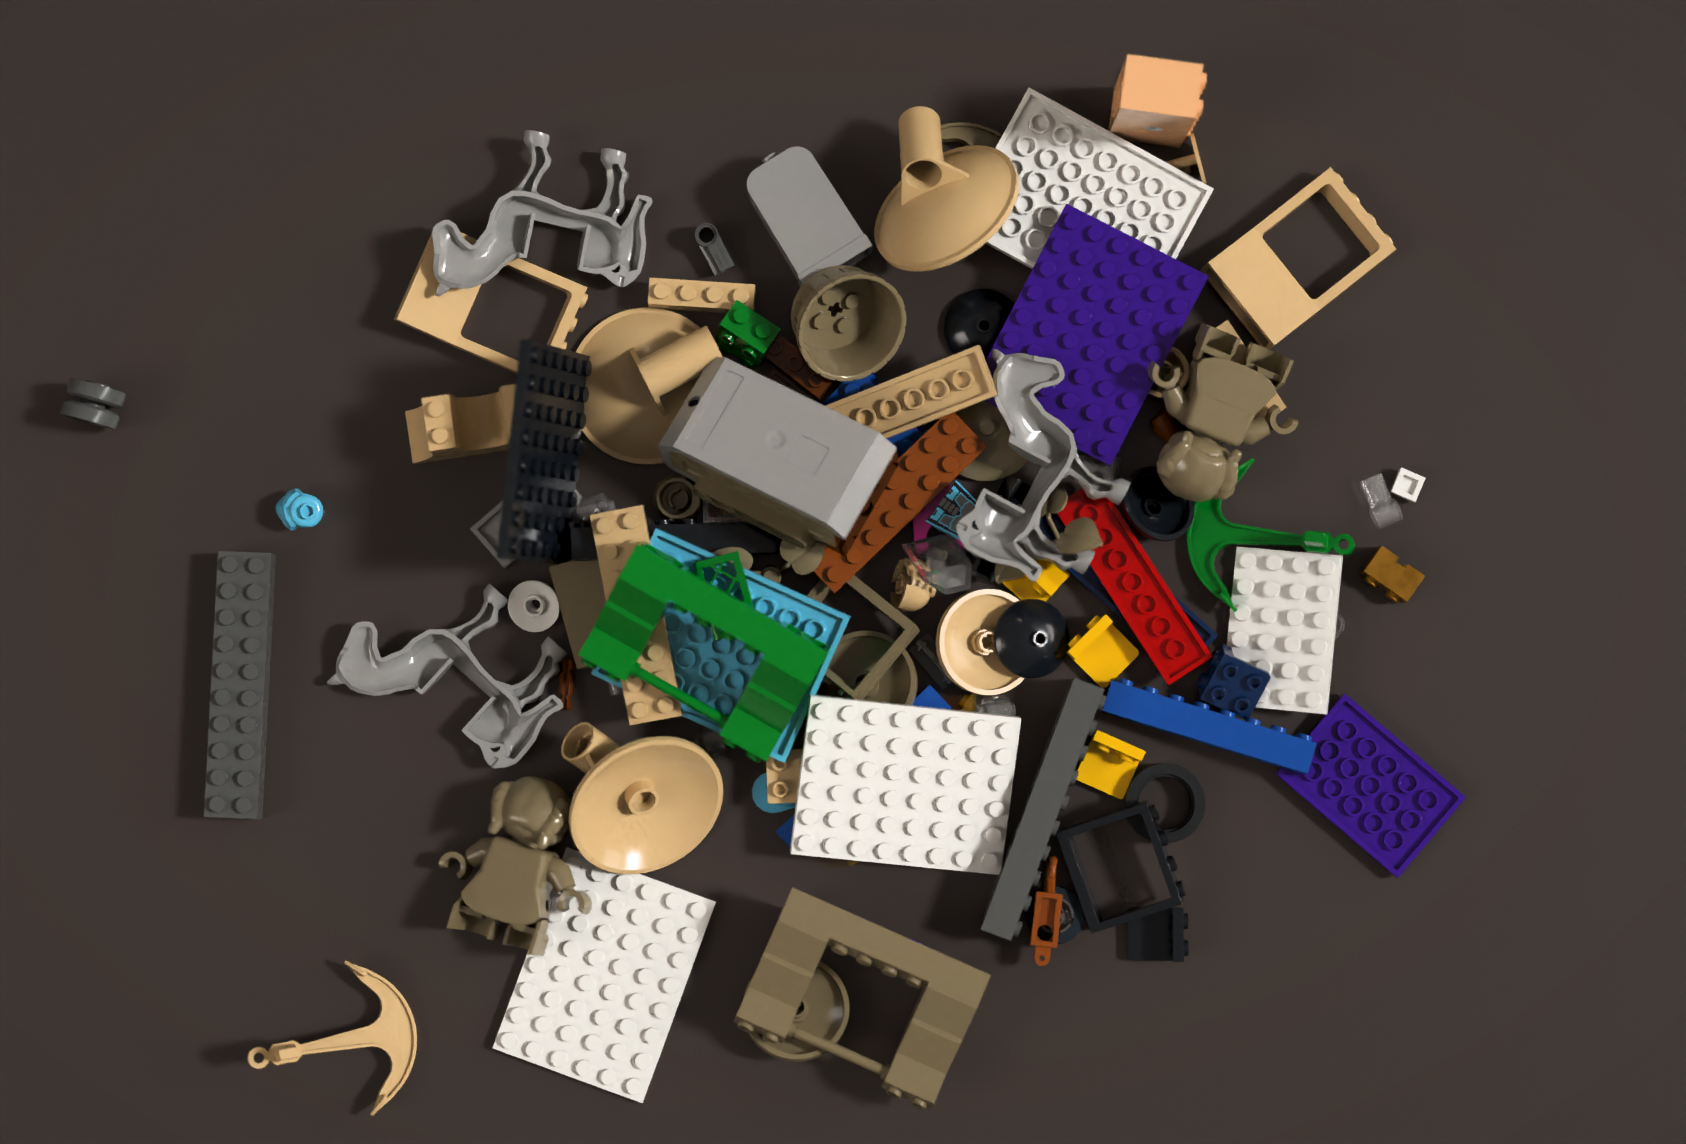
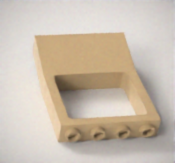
(1260, 285)
(445, 315)

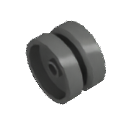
(93, 402)

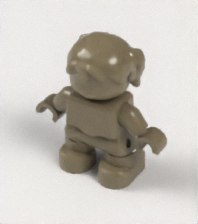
(1218, 409)
(517, 870)

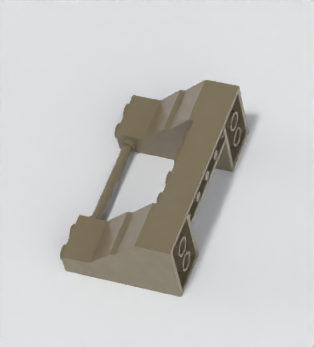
(937, 1021)

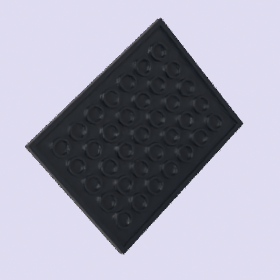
(543, 454)

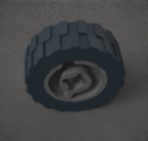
(1071, 917)

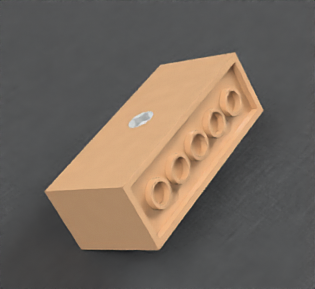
(1157, 100)

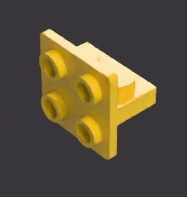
(1043, 587)

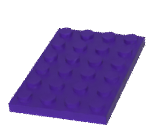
(1373, 786)

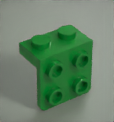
(746, 334)

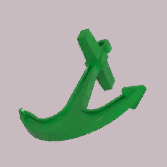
(1213, 532)

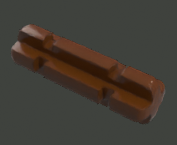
(566, 682)

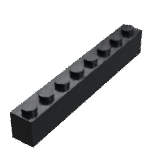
(706, 536)

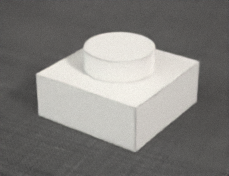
(1407, 485)

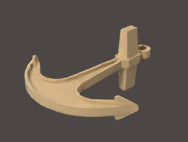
(391, 1031)

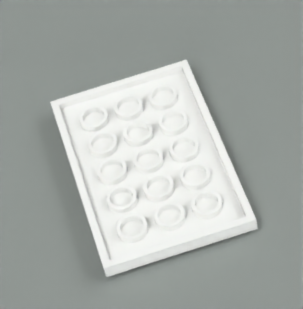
(1287, 623)

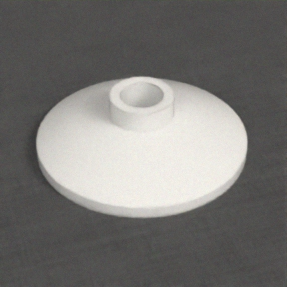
(523, 611)

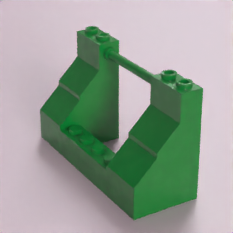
(635, 610)

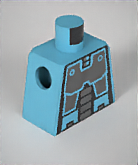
(951, 509)

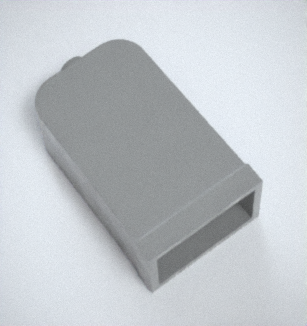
(805, 214)

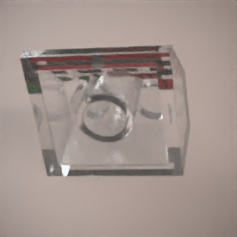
(940, 563)

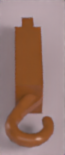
(1046, 912)

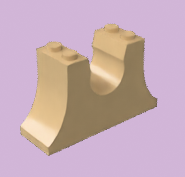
(460, 426)

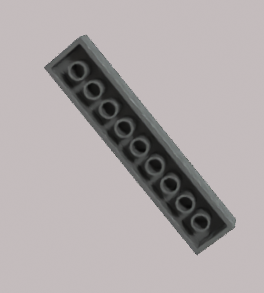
(240, 685)
(1041, 809)

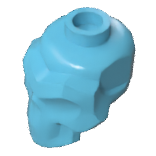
(299, 510)

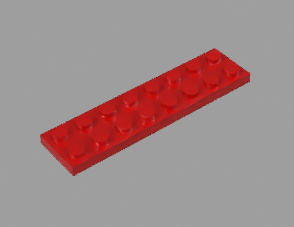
(1139, 590)

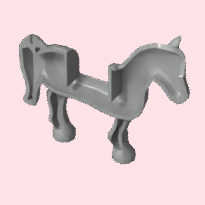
(511, 223)
(1045, 443)
(429, 658)

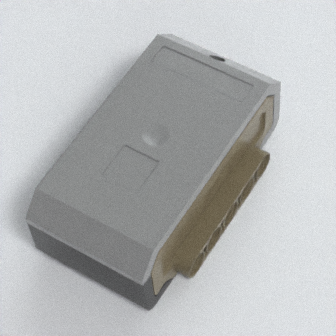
(778, 457)

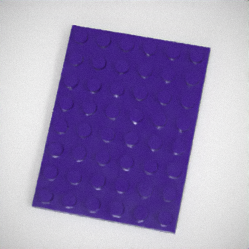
(1104, 314)

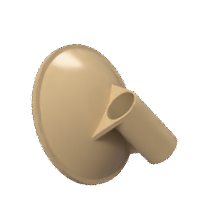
(944, 199)
(640, 379)
(640, 799)

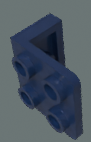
(1232, 683)

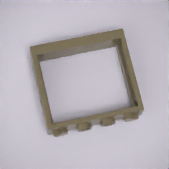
(909, 629)

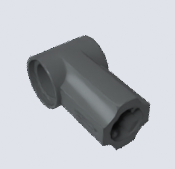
(714, 251)

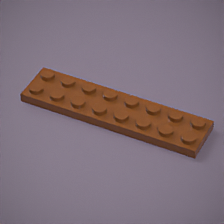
(917, 480)

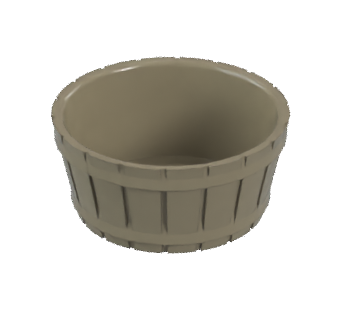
(860, 335)

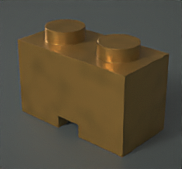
(1394, 578)

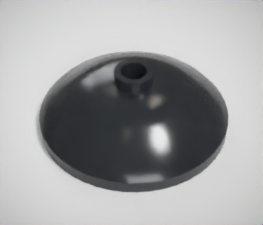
(966, 314)
(1169, 513)
(1017, 633)

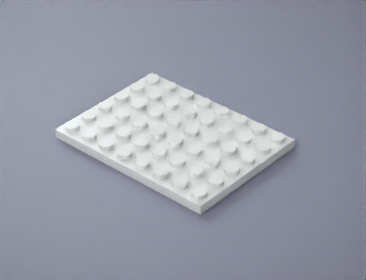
(1097, 172)
(905, 784)
(606, 979)

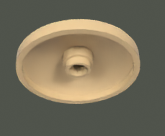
(967, 642)

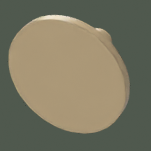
(1185, 162)

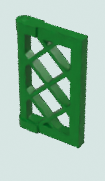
(740, 578)

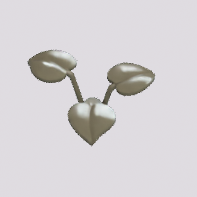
(1077, 537)
(802, 560)

